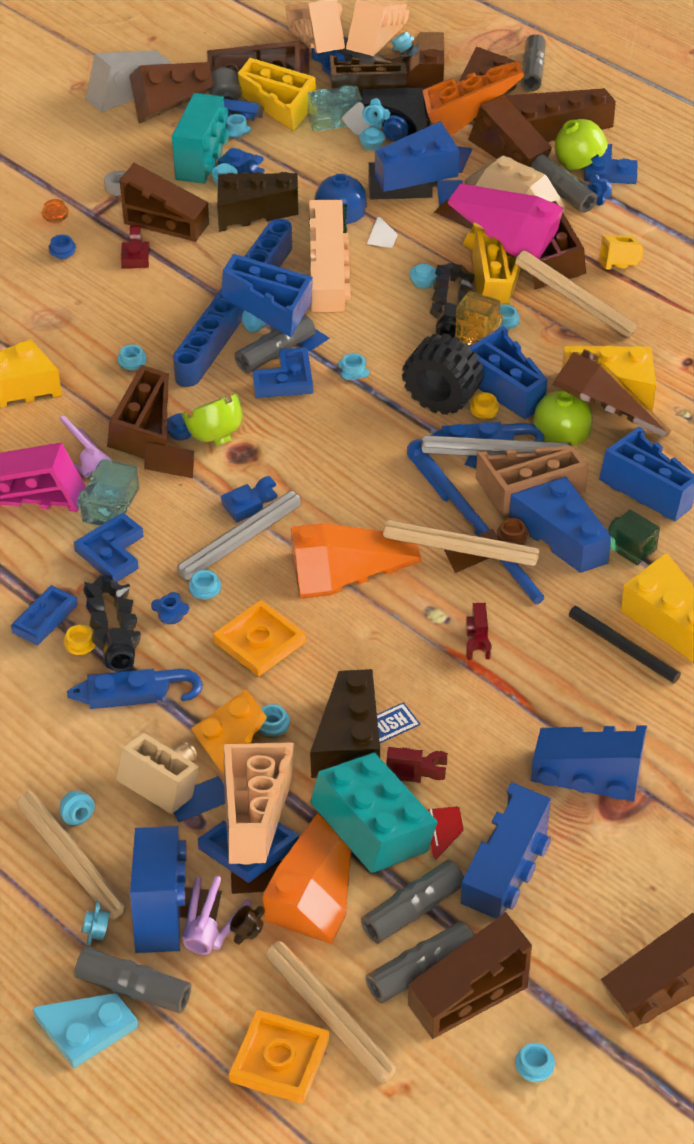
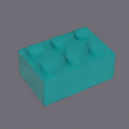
(199, 138)
(373, 812)

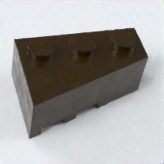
(367, 76)
(256, 197)

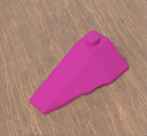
(510, 217)

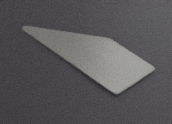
(355, 120)

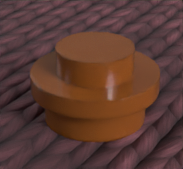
(512, 531)

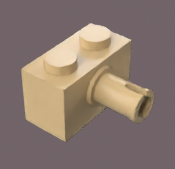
(159, 772)

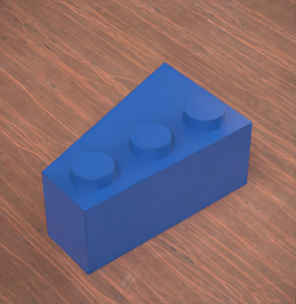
(417, 159)
(267, 292)
(509, 374)
(648, 475)
(563, 522)
(590, 761)
(509, 854)
(157, 888)

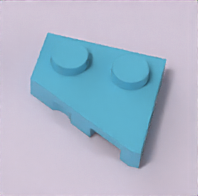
(85, 1025)

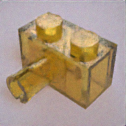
(477, 317)

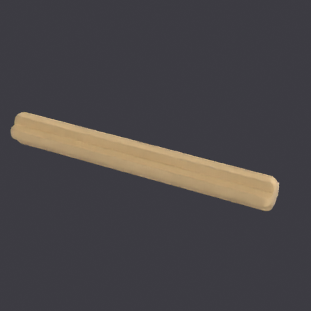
(576, 294)
(461, 542)
(71, 855)
(331, 1012)

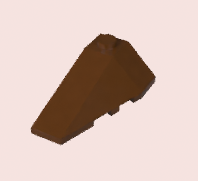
(425, 61)

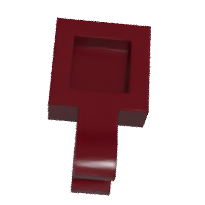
(135, 253)
(478, 628)
(411, 765)

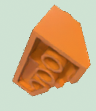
(460, 101)
(339, 555)
(311, 884)

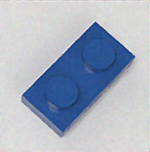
(247, 109)

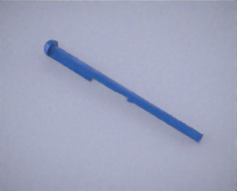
(448, 491)

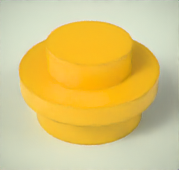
(484, 406)
(79, 640)

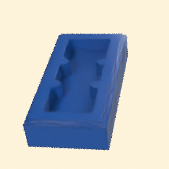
(44, 615)

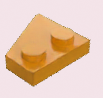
(230, 724)

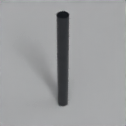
(625, 644)

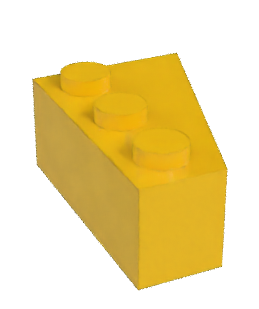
(630, 364)
(27, 374)
(663, 604)

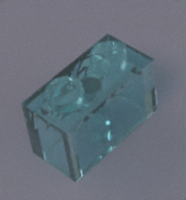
(329, 106)
(108, 492)

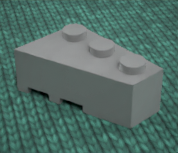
(110, 76)

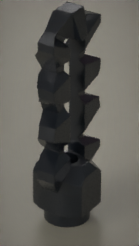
(440, 309)
(117, 643)

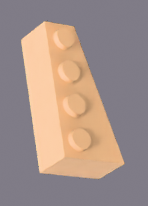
(317, 24)
(375, 24)
(328, 256)
(255, 794)

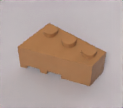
(517, 472)

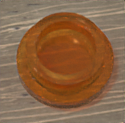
(55, 211)

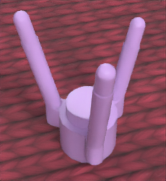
(91, 455)
(202, 933)

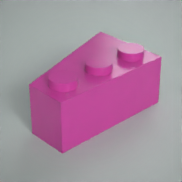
(39, 477)

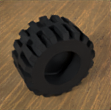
(442, 373)

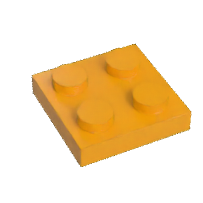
(259, 638)
(279, 1056)

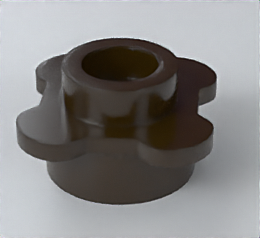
(247, 923)

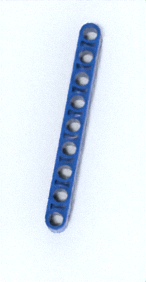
(223, 317)

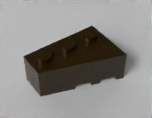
(348, 722)

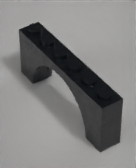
(411, 107)

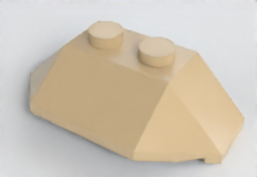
(514, 177)

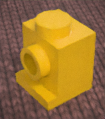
(619, 251)

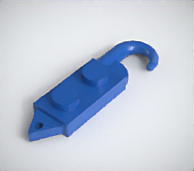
(491, 431)
(132, 687)

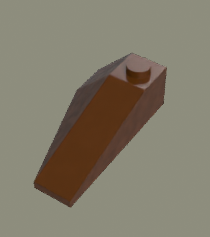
(289, 55)
(594, 381)

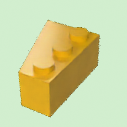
(277, 90)
(494, 268)

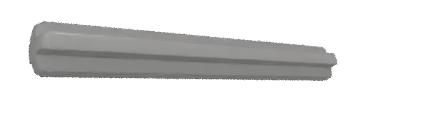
(470, 446)
(238, 535)

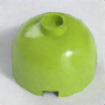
(579, 142)
(563, 418)
(215, 420)

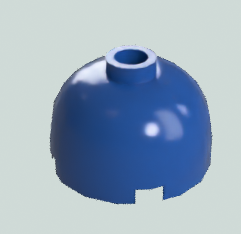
(346, 189)

